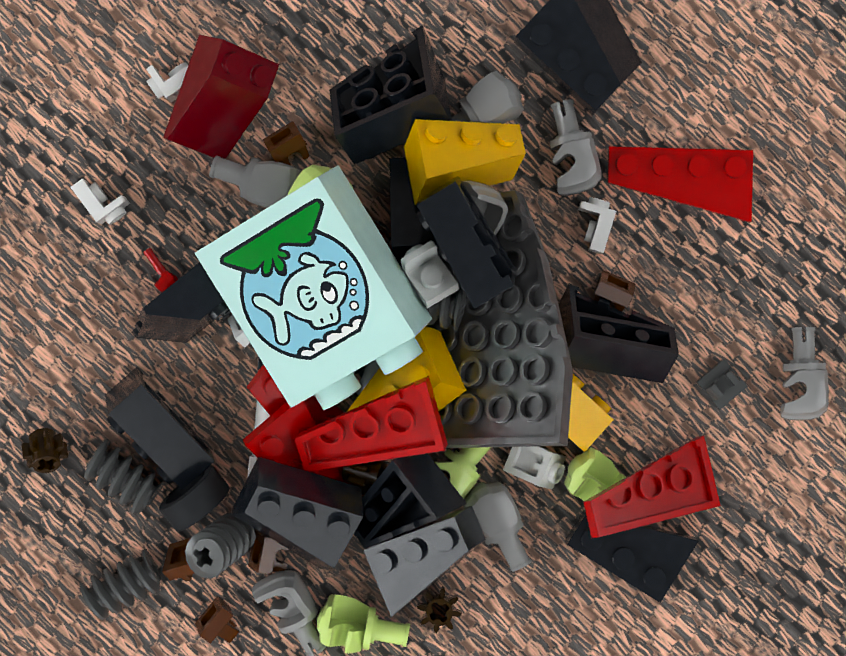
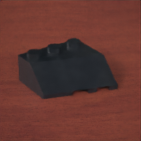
(581, 48)
(379, 104)
(182, 309)
(301, 510)

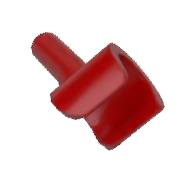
(166, 278)

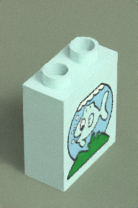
(317, 291)

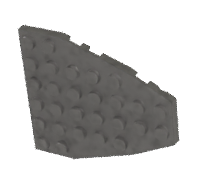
(512, 352)

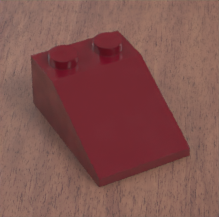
(219, 96)

